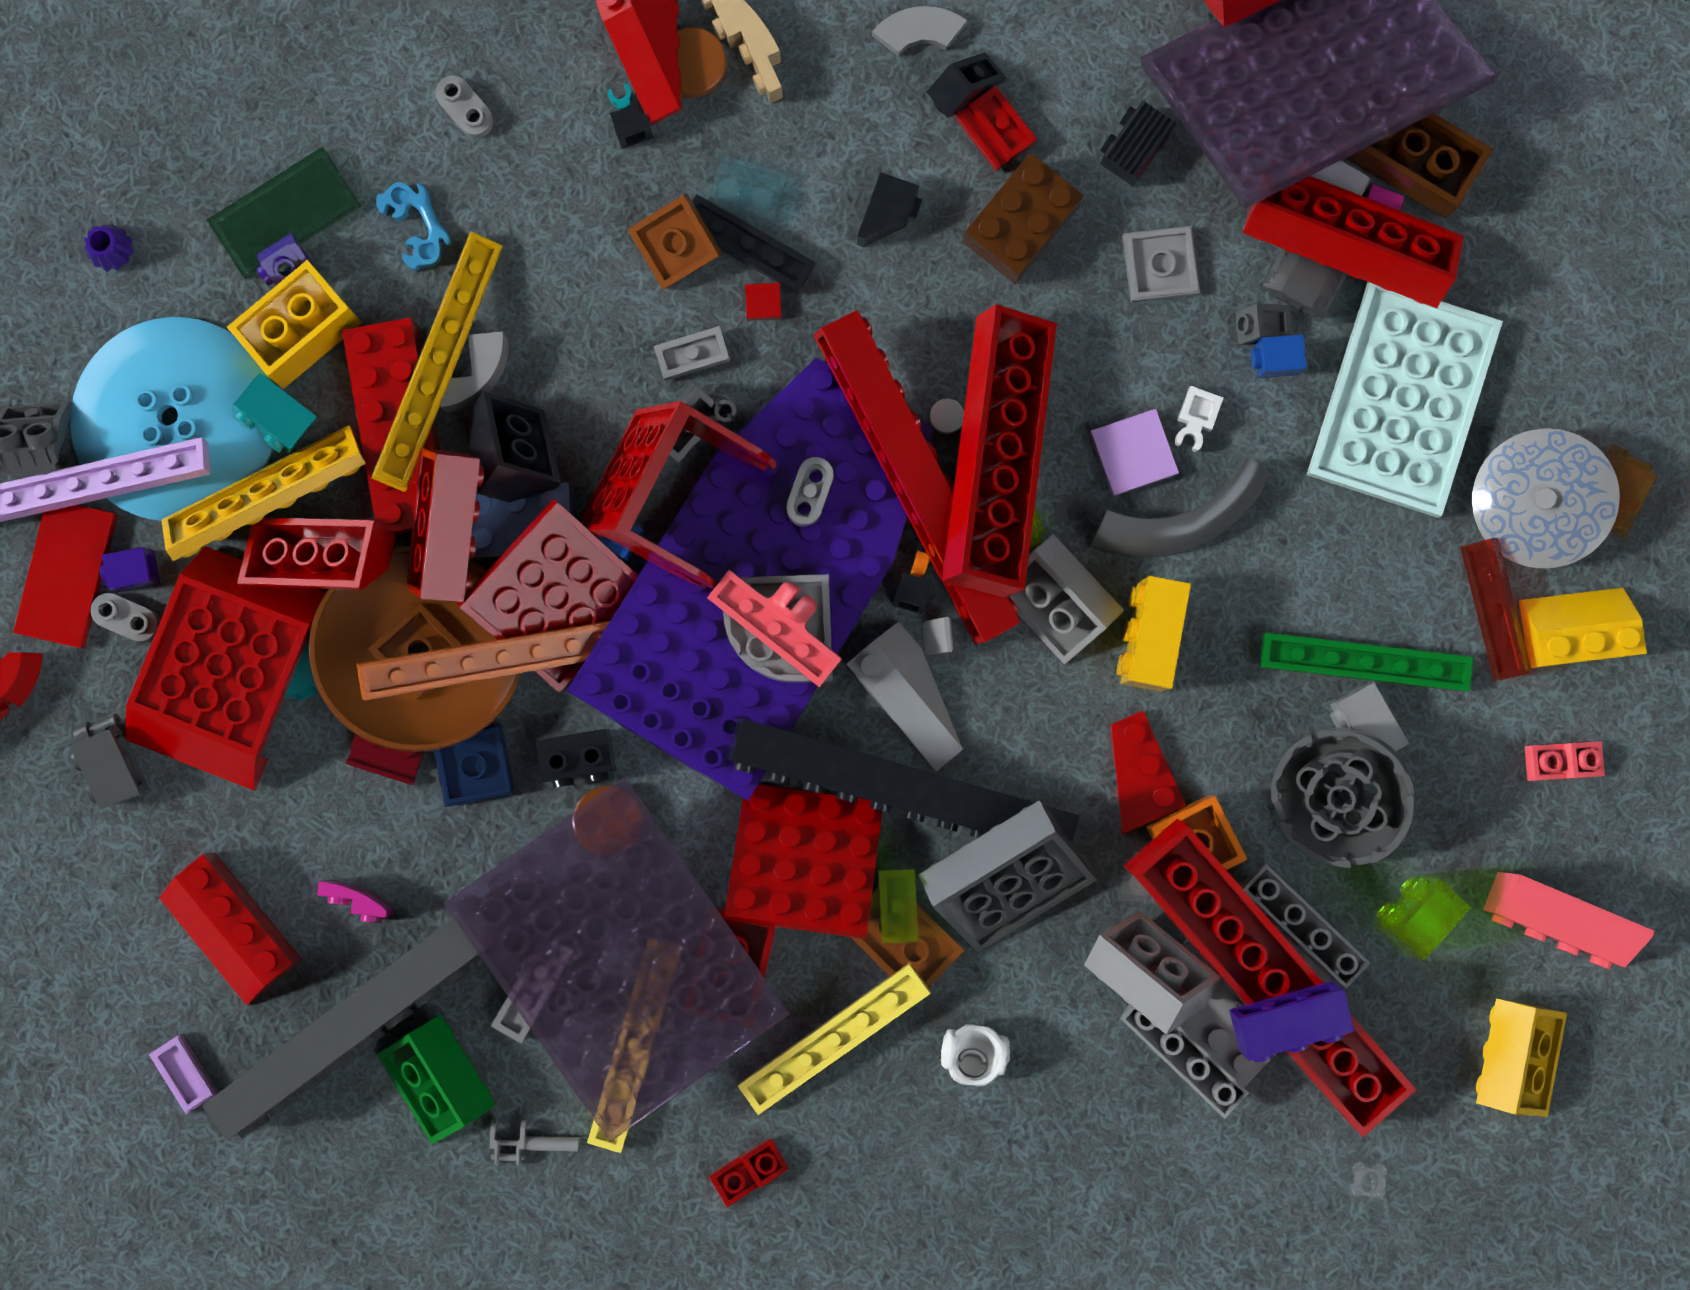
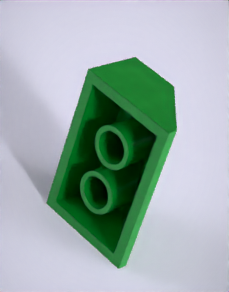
(436, 1079)

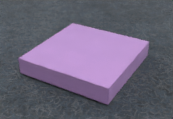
(1134, 452)

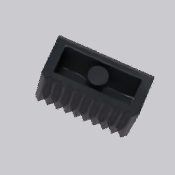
(1137, 143)

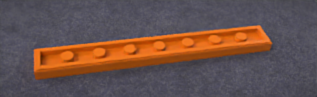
(477, 661)

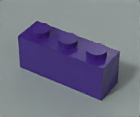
(1291, 1021)

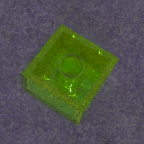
(1421, 916)

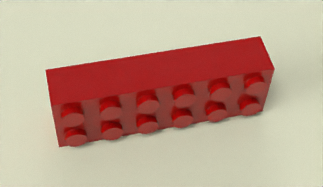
(1359, 238)
(380, 369)

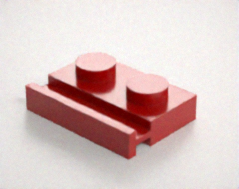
(995, 128)

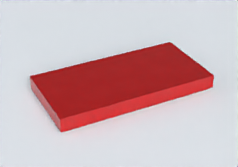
(65, 575)

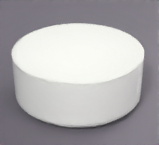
(946, 416)

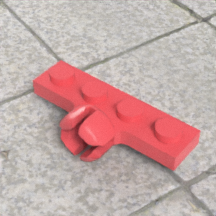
(778, 624)

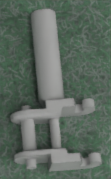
(530, 1143)

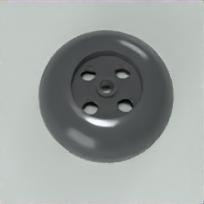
(1324, 829)

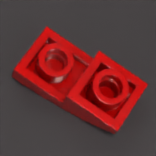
(748, 1172)

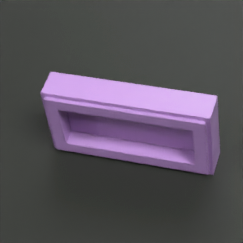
(183, 1073)

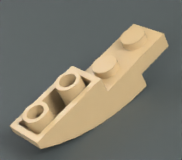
(742, 26)

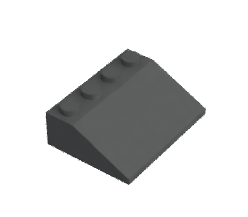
(1006, 877)

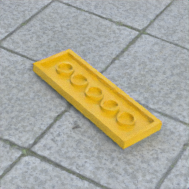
(262, 493)

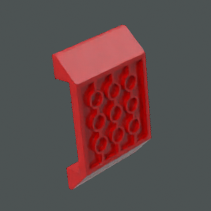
(219, 669)

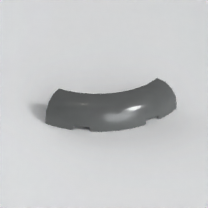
(1186, 531)

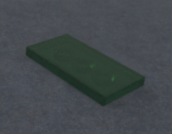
(297, 201)

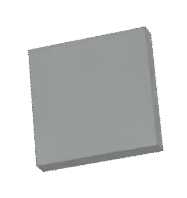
(1161, 264)

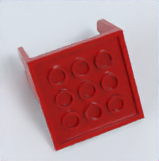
(636, 468)

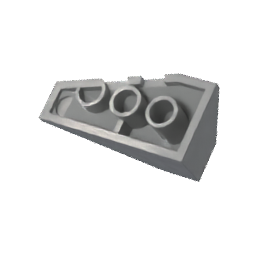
(904, 687)

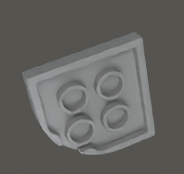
(759, 655)

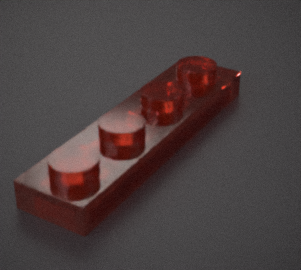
(1496, 609)

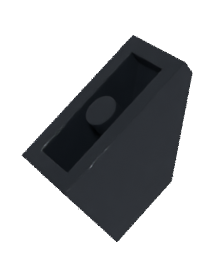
(964, 83)
(889, 208)

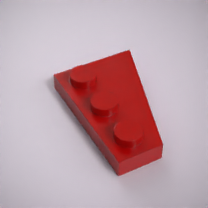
(1142, 774)

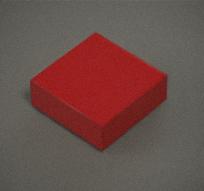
(763, 301)

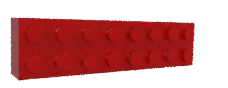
(1000, 452)

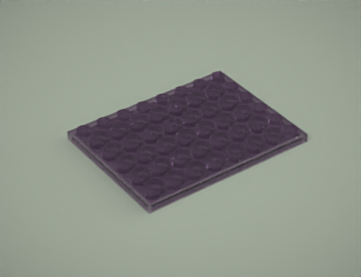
(1311, 84)
(616, 958)

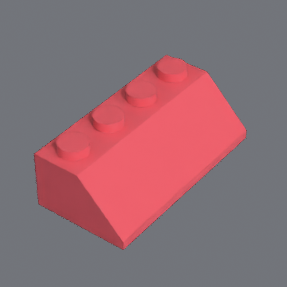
(1566, 920)

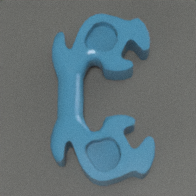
(401, 198)

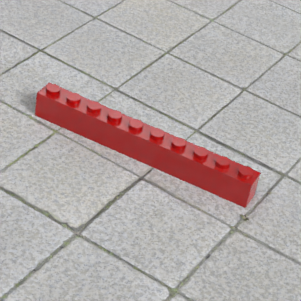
(906, 460)

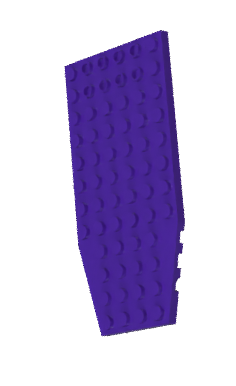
(666, 651)

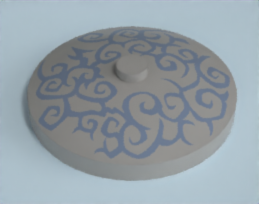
(1546, 498)

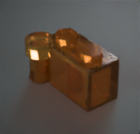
(1634, 485)

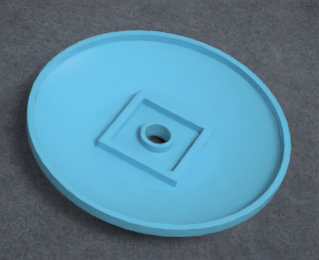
(162, 367)

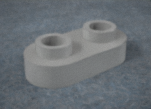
(463, 106)
(808, 492)
(124, 616)

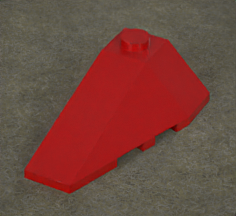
(648, 48)

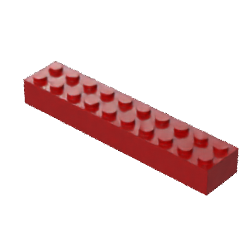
(1262, 965)

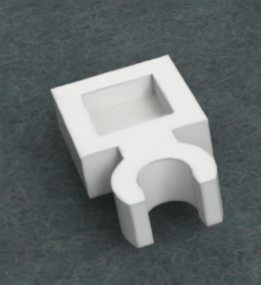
(1198, 413)

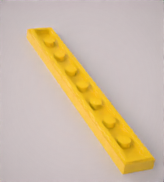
(437, 362)

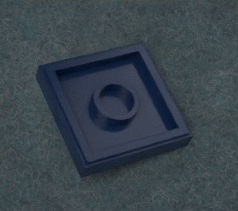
(475, 768)

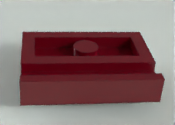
(385, 761)

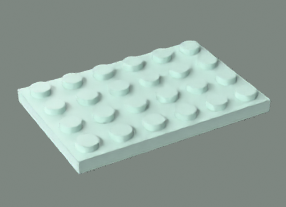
(1404, 400)

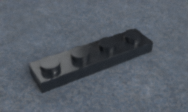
(755, 247)

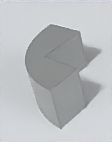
(488, 361)

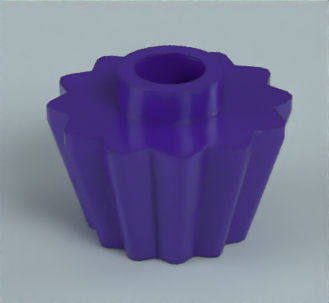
(115, 254)

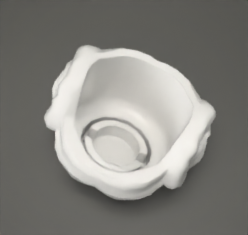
(975, 1054)

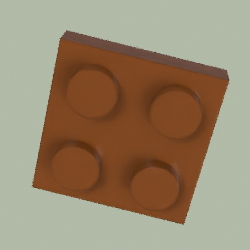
(674, 241)

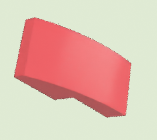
(1564, 761)

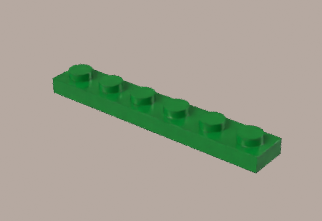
(1366, 662)

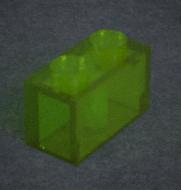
(898, 905)

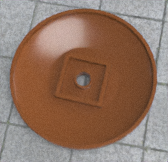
(382, 625)

